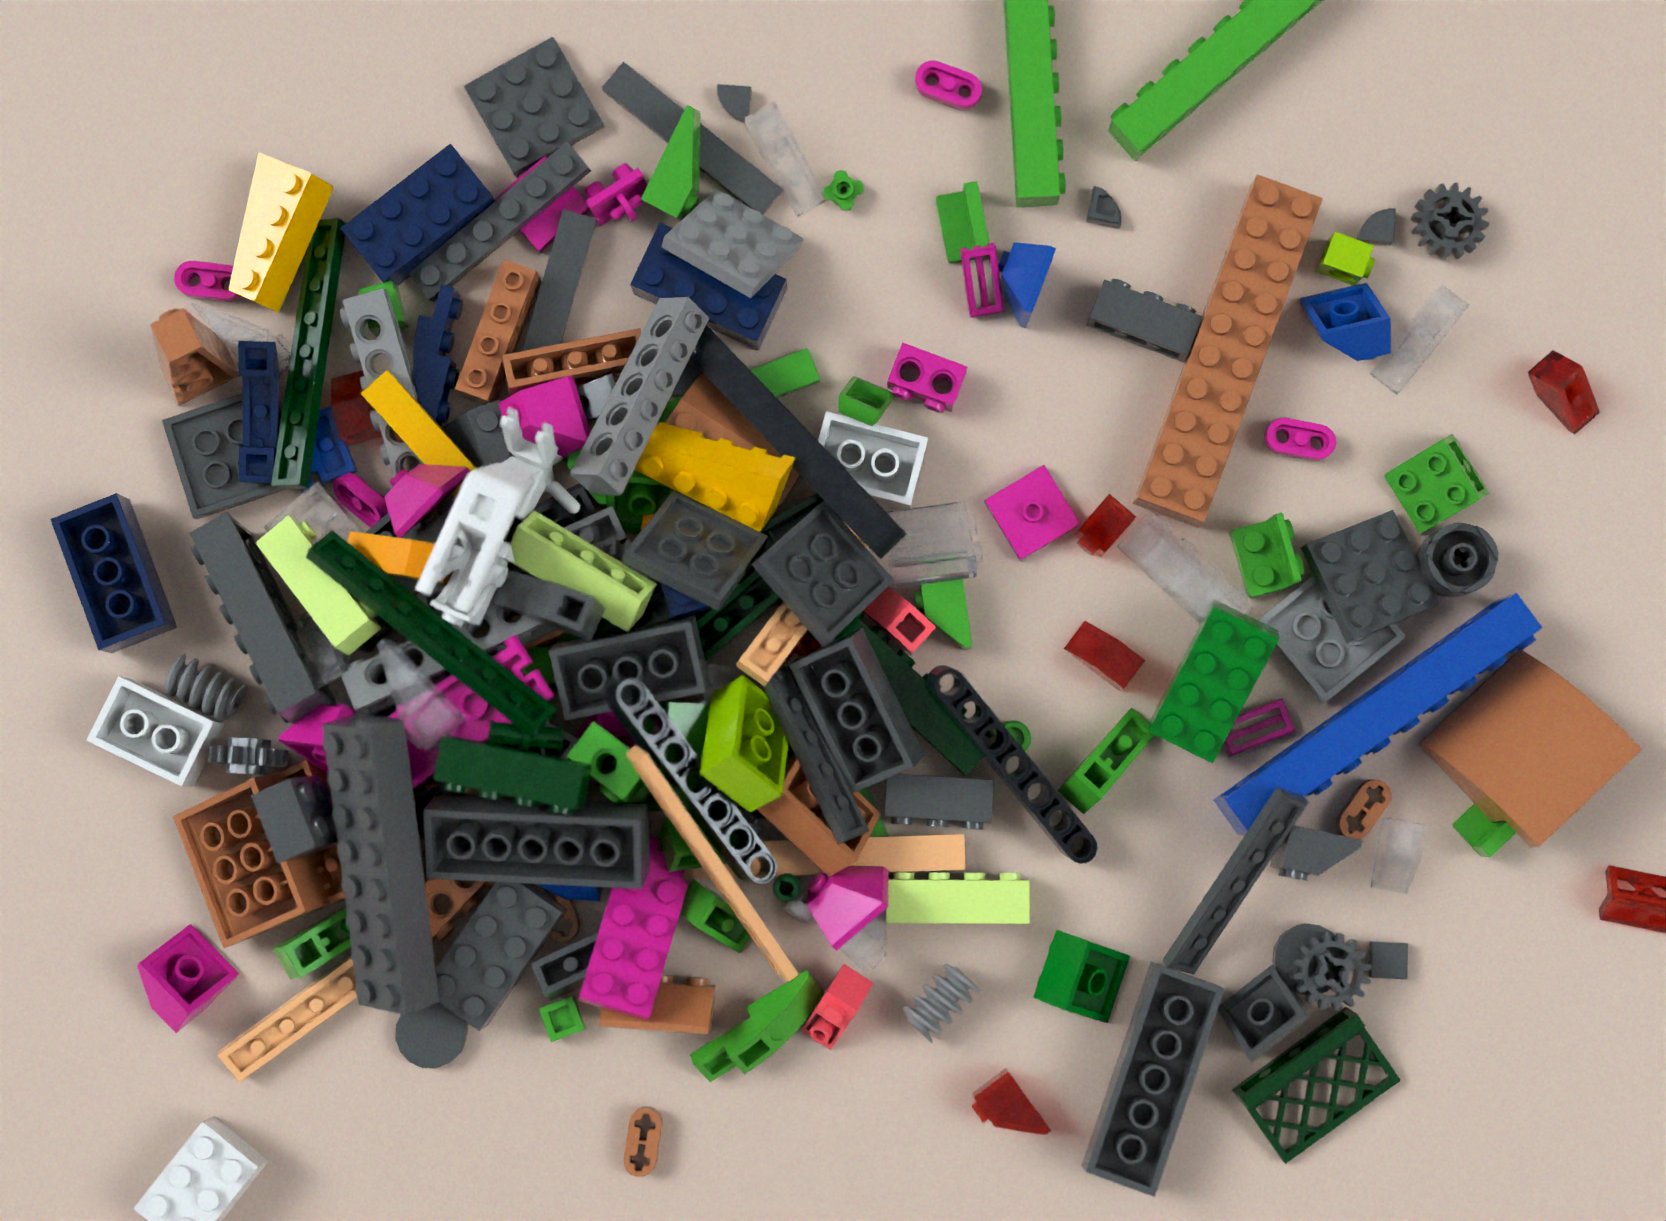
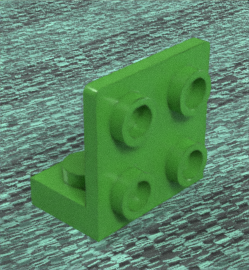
(1436, 484)
(1267, 556)

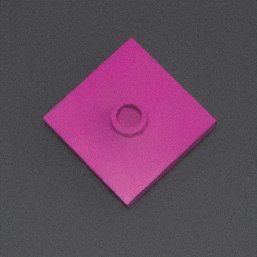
(543, 228)
(1032, 512)

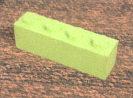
(570, 561)
(333, 608)
(958, 900)

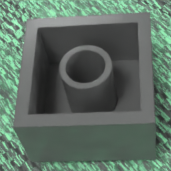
(297, 817)

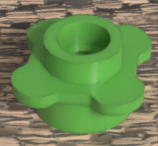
(843, 200)

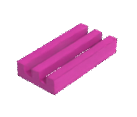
(978, 252)
(1283, 716)

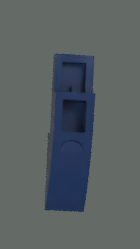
(432, 370)

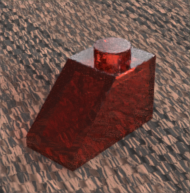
(1564, 390)
(352, 409)
(1104, 526)
(1104, 655)
(1007, 1106)

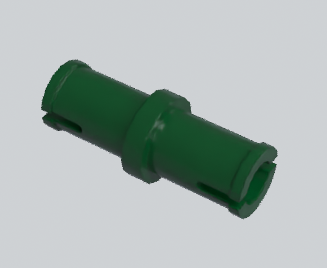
(510, 734)
(778, 891)

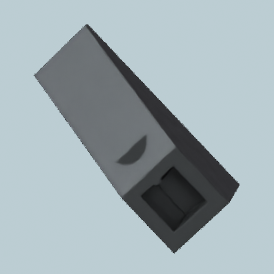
(550, 604)

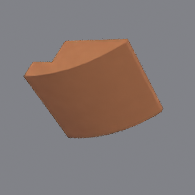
(1529, 748)
(239, 870)

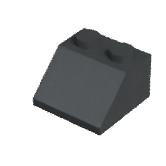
(480, 435)
(1311, 852)

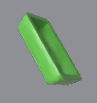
(864, 401)

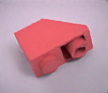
(900, 620)
(837, 1006)

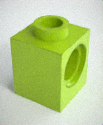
(1346, 259)

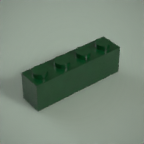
(738, 612)
(513, 773)

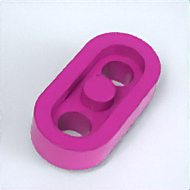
(949, 83)
(211, 283)
(1298, 439)
(360, 498)

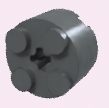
(1477, 553)

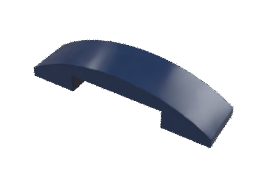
(260, 409)

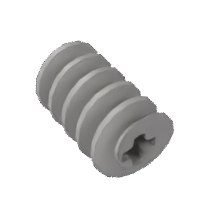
(202, 690)
(940, 1001)

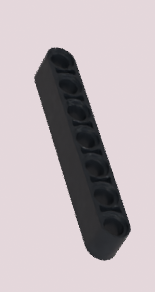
(676, 773)
(1024, 776)

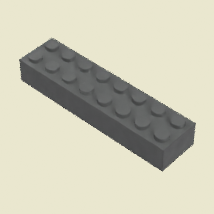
(381, 863)

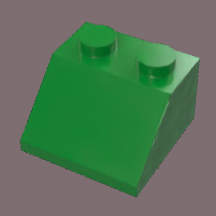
(1081, 976)

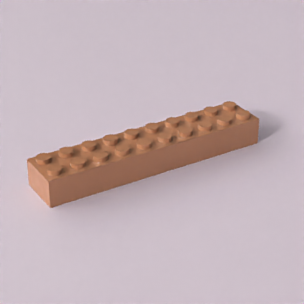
(1227, 351)

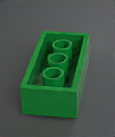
(1213, 681)

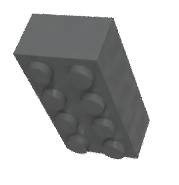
(659, 654)
(857, 710)
(495, 950)

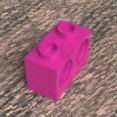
(930, 368)

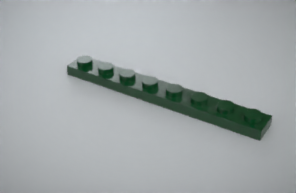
(308, 357)
(431, 633)

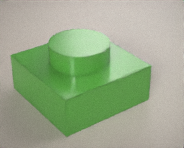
(562, 1018)

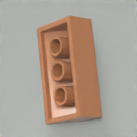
(713, 415)

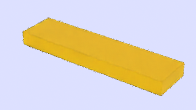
(414, 424)

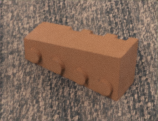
(191, 355)

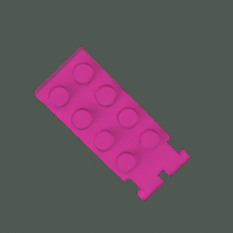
(476, 709)
(635, 941)

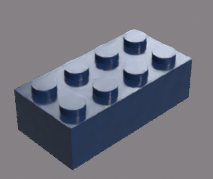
(418, 215)
(728, 310)
(113, 573)

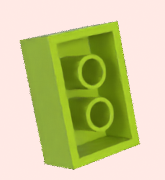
(744, 745)

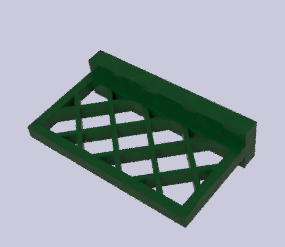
(1303, 1057)

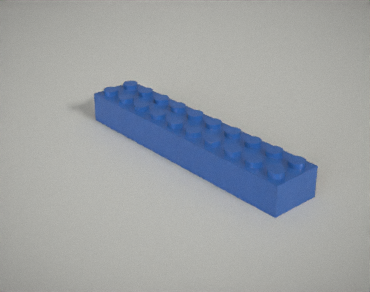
(1385, 709)

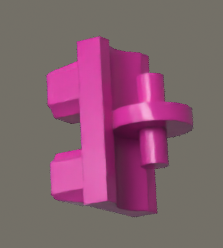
(617, 198)

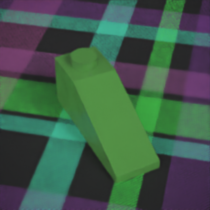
(677, 175)
(1106, 762)
(314, 945)

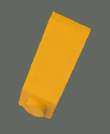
(395, 555)

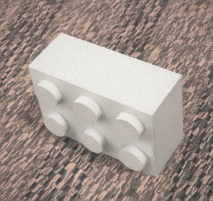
(876, 456)
(155, 732)
(203, 1177)

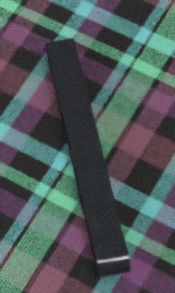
(792, 439)

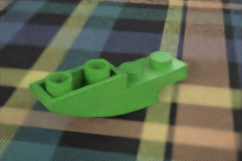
(770, 1025)

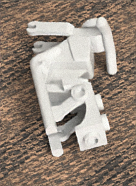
(482, 519)

